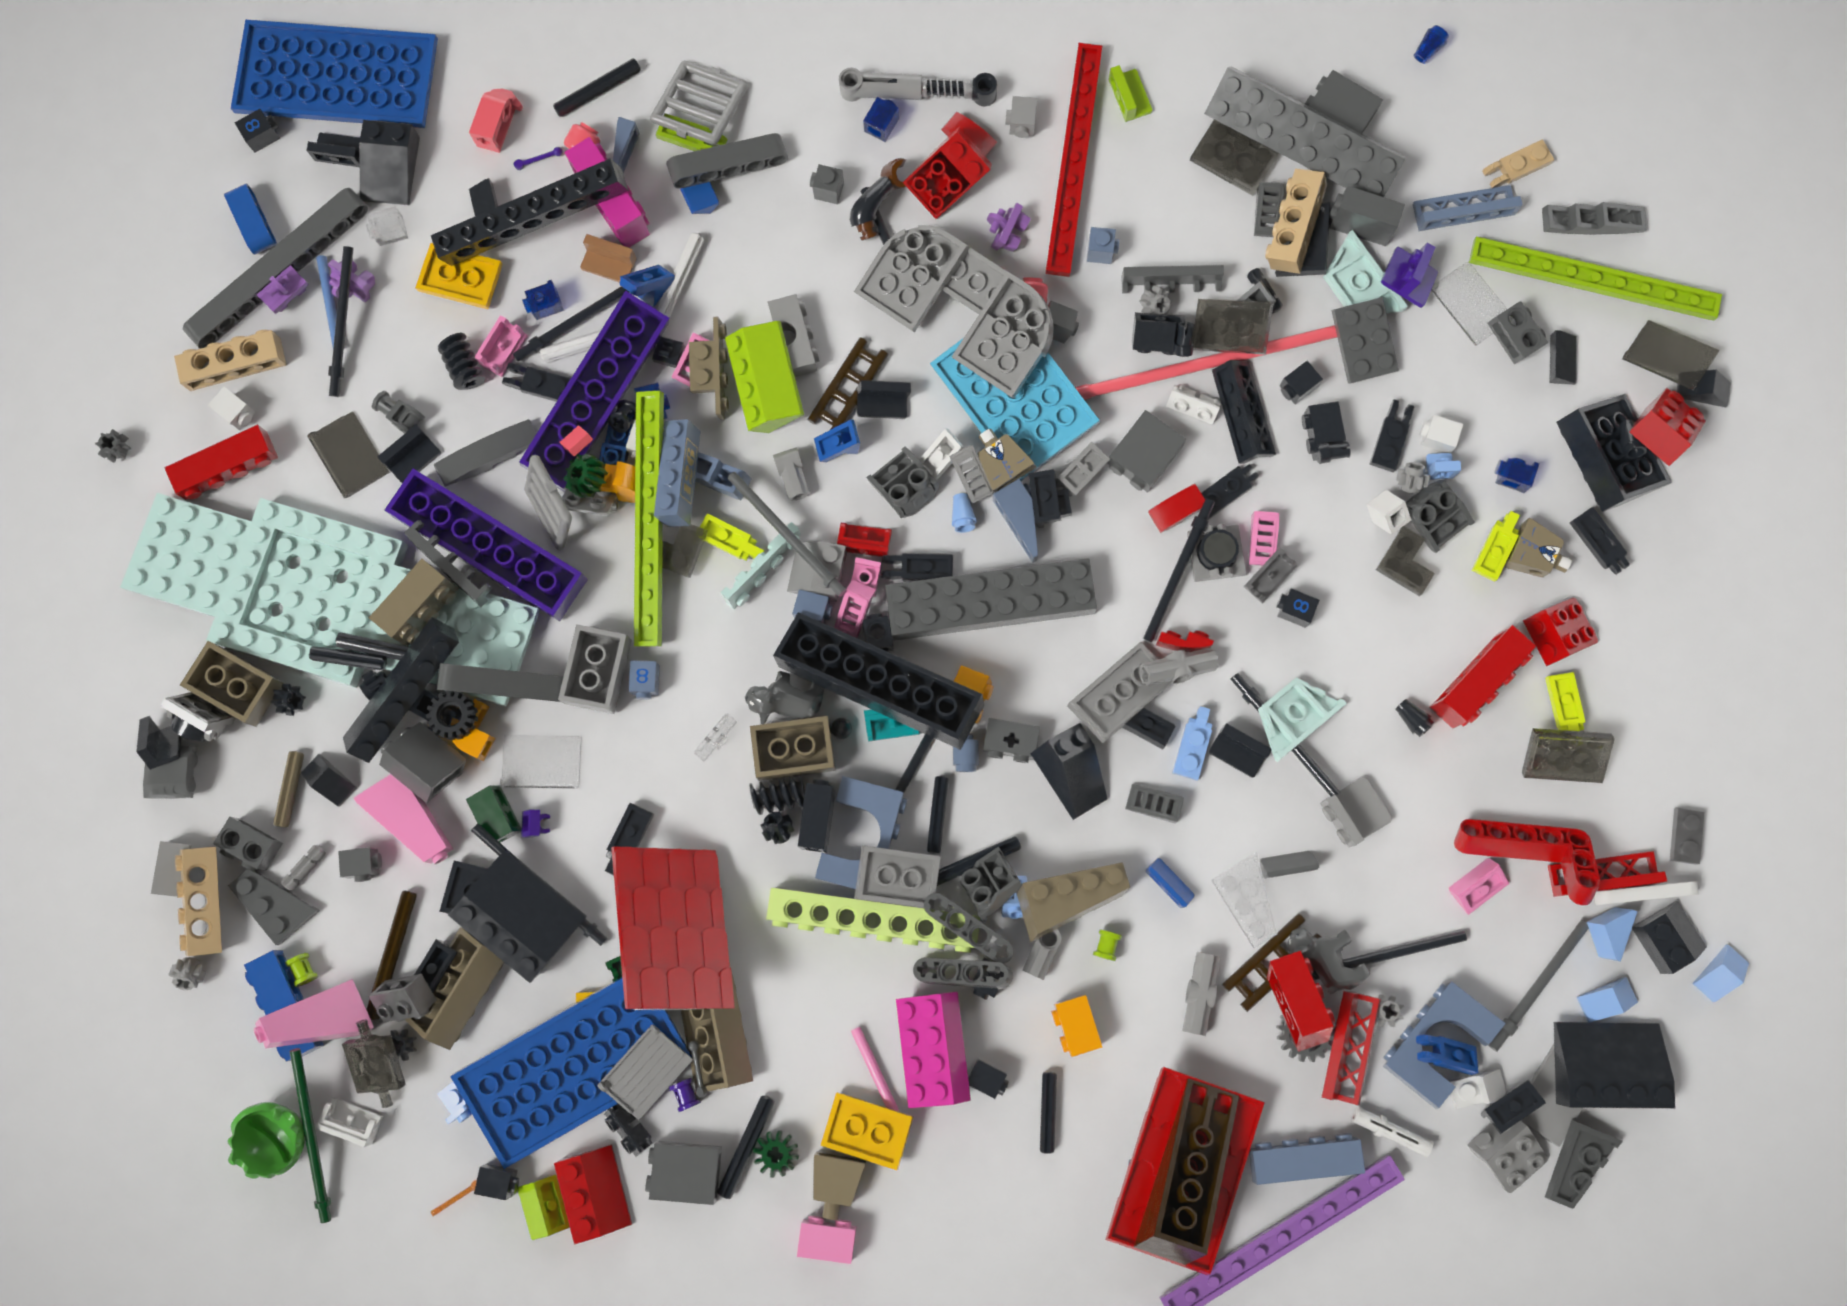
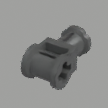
(400, 414)

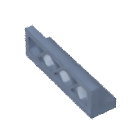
(1463, 212)

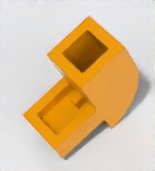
(620, 481)
(477, 743)

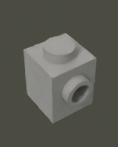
(1022, 116)

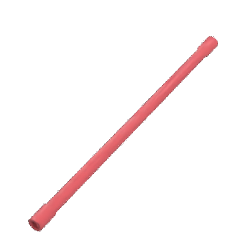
(1088, 391)

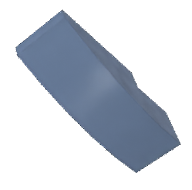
(715, 474)

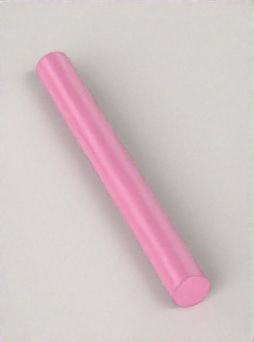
(874, 1069)

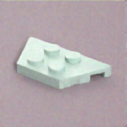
(1357, 277)
(1295, 715)

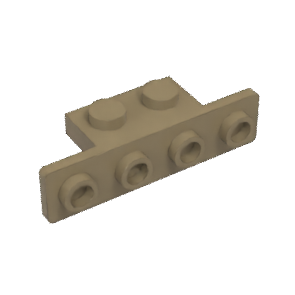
(707, 367)

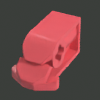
(494, 118)

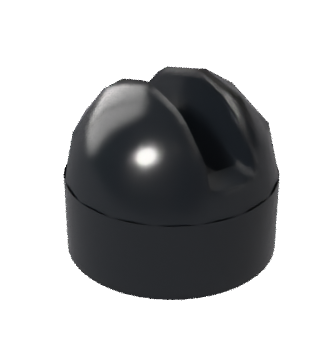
(847, 729)

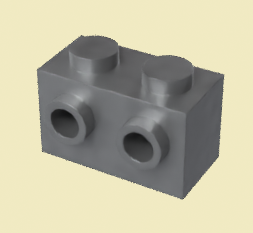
(402, 998)

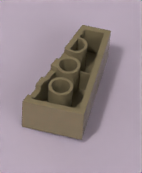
(1067, 897)

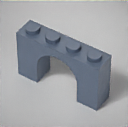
(884, 805)
(1450, 1006)

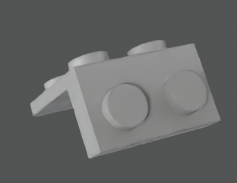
(1356, 812)
(1511, 1155)

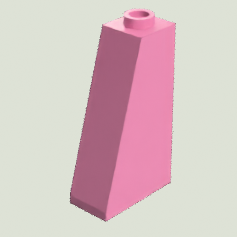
(406, 818)
(315, 1019)

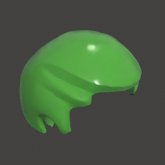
(266, 1140)

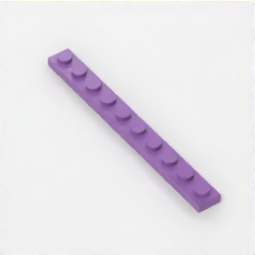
(1286, 1235)

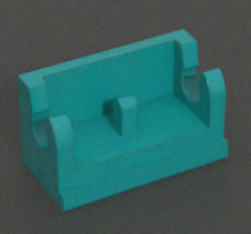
(882, 727)

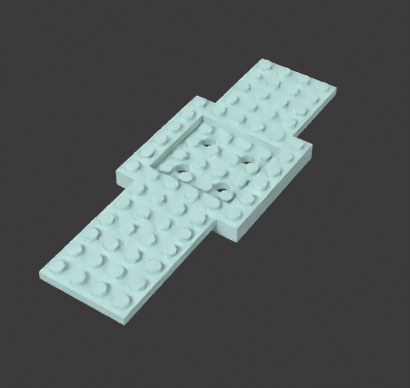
(243, 570)

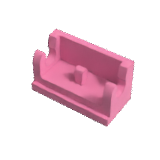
(499, 345)

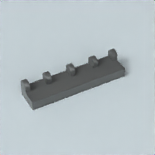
(1173, 275)
(445, 564)

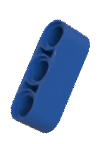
(250, 219)

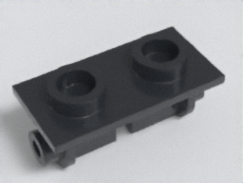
(632, 1137)

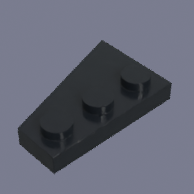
(1317, 252)

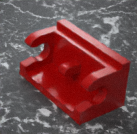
(864, 539)

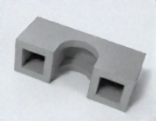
(791, 315)

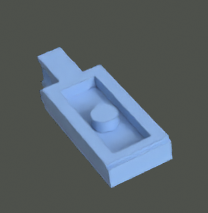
(1193, 745)

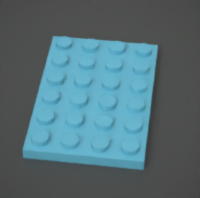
(1040, 419)

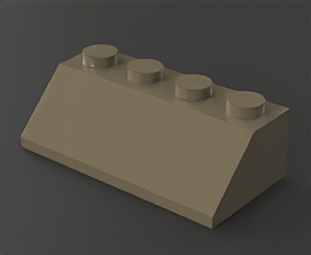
(458, 991)
(721, 1045)

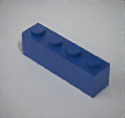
(275, 991)

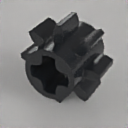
(372, 683)
(288, 699)
(777, 827)
(407, 1041)

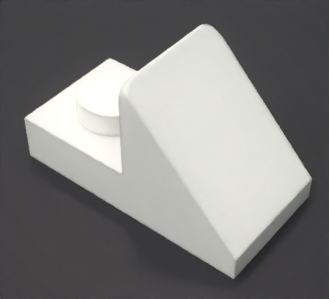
(937, 457)
(1478, 1088)

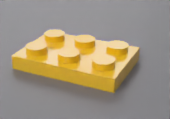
(465, 282)
(867, 1131)

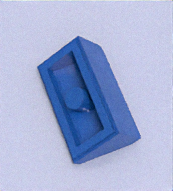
(700, 198)
(1170, 883)

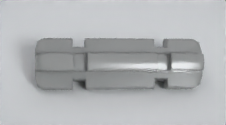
(303, 867)

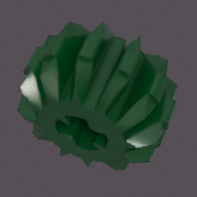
(585, 475)
(768, 1159)

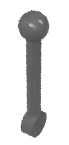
(701, 1090)

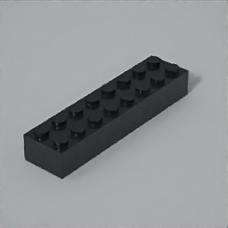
(879, 680)

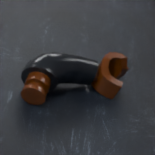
(867, 204)

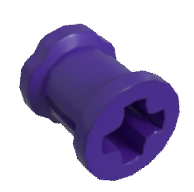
(684, 1094)

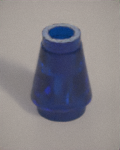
(1432, 42)

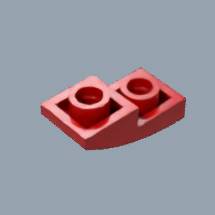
(976, 134)
(1177, 508)
(1192, 642)

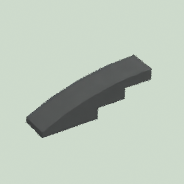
(1594, 220)
(485, 452)

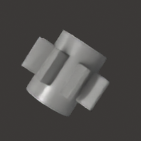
(1155, 301)
(1413, 477)
(187, 973)
(1392, 1006)

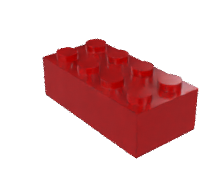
(1484, 676)

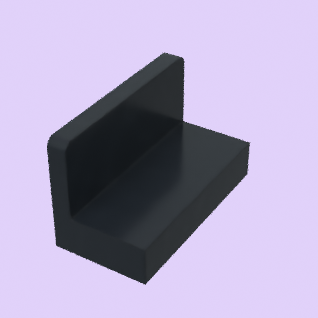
(335, 149)
(882, 399)
(409, 452)
(1044, 497)
(156, 745)
(1239, 750)
(1514, 1107)

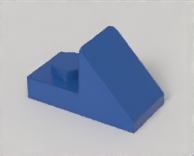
(648, 283)
(838, 441)

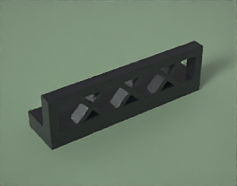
(1240, 411)

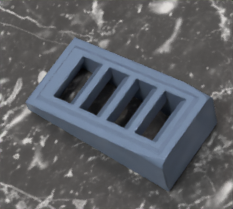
(625, 141)

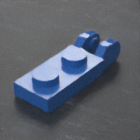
(1449, 1054)

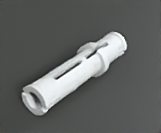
(1364, 1117)

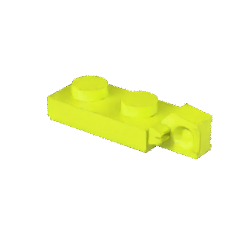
(729, 538)
(1497, 547)
(1565, 702)

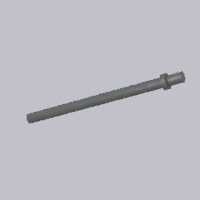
(830, 580)

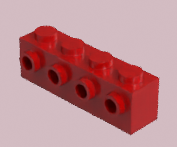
(221, 463)

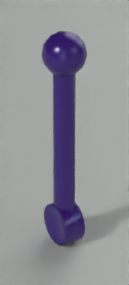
(519, 164)

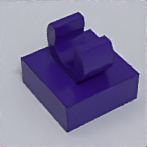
(531, 823)

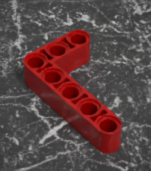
(1539, 843)

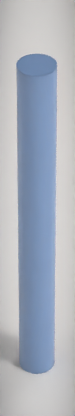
(327, 294)

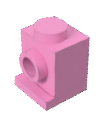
(869, 568)

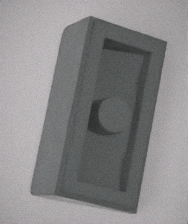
(1288, 864)

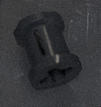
(623, 416)

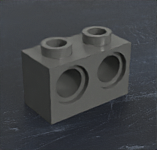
(1512, 336)
(249, 839)

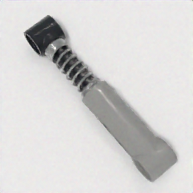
(914, 86)

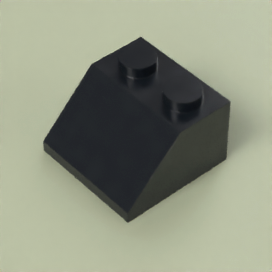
(1670, 939)

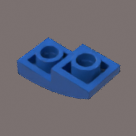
(615, 446)

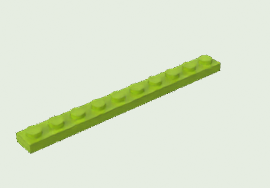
(1595, 278)
(647, 527)

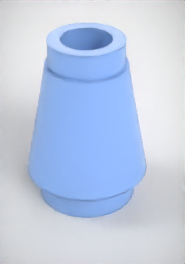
(962, 514)

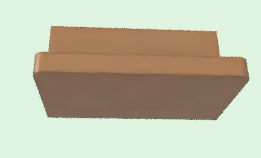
(607, 258)

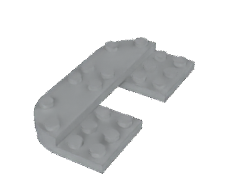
(1012, 319)

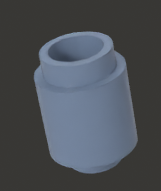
(967, 757)

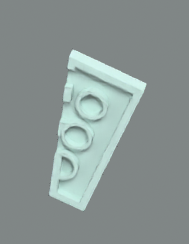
(760, 566)

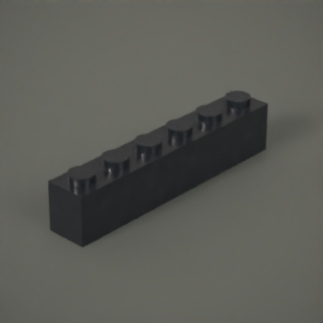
(400, 690)

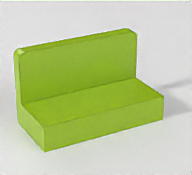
(1129, 93)
(543, 1207)

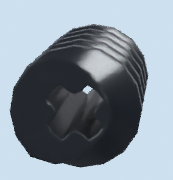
(459, 362)
(777, 795)

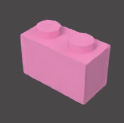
(826, 1240)

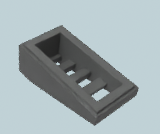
(1272, 194)
(1176, 809)

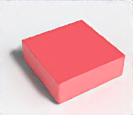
(576, 441)

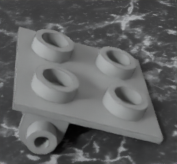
(601, 503)

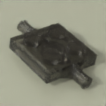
(374, 1064)

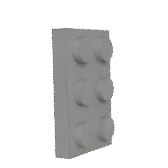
(896, 876)

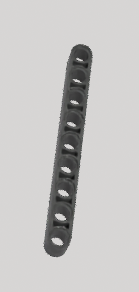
(295, 250)

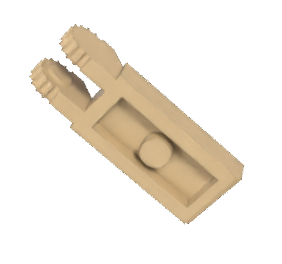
(1520, 164)

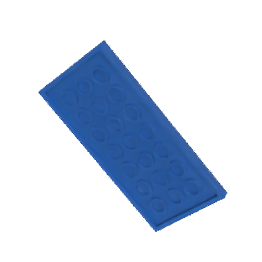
(334, 73)
(550, 1074)

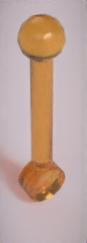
(437, 1210)

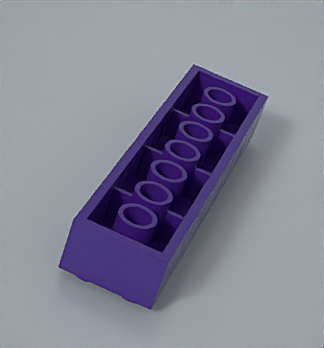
(598, 383)
(487, 544)

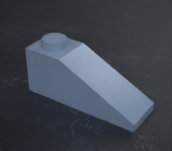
(1017, 509)

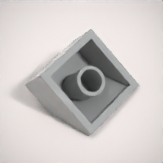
(805, 578)

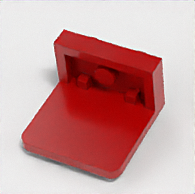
(1560, 631)

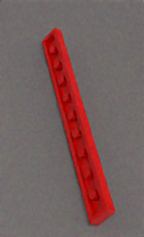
(1073, 160)

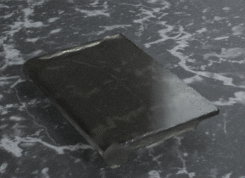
(1670, 355)
(348, 454)

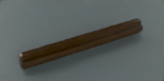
(393, 945)

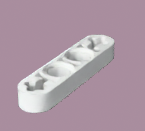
(1646, 893)

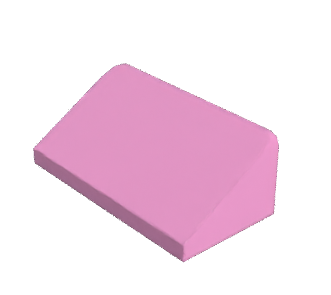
(1479, 885)

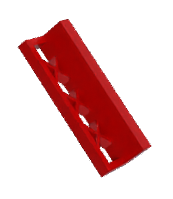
(1614, 883)
(1341, 1044)

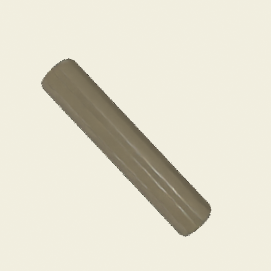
(288, 789)

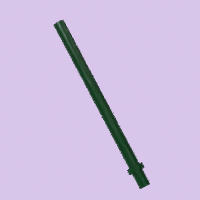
(322, 1201)

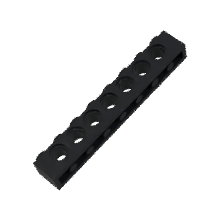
(529, 212)

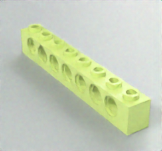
(781, 900)

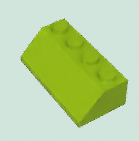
(764, 376)

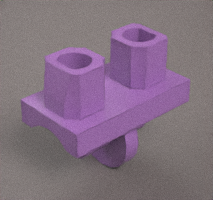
(1013, 218)
(359, 284)
(283, 289)

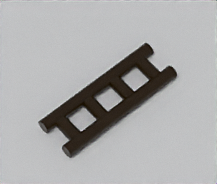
(846, 372)
(1255, 963)

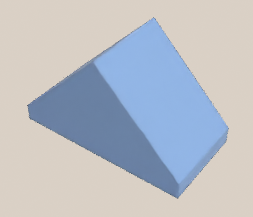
(1611, 932)
(1722, 974)
(1608, 1000)

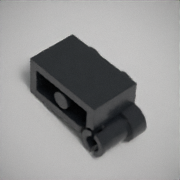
(1162, 334)
(1325, 432)

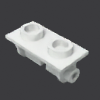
(1183, 401)

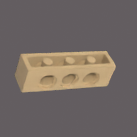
(1302, 184)
(268, 357)
(210, 940)

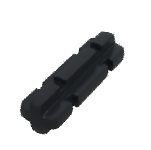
(1254, 277)

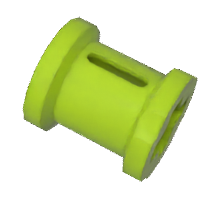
(1107, 945)
(301, 969)

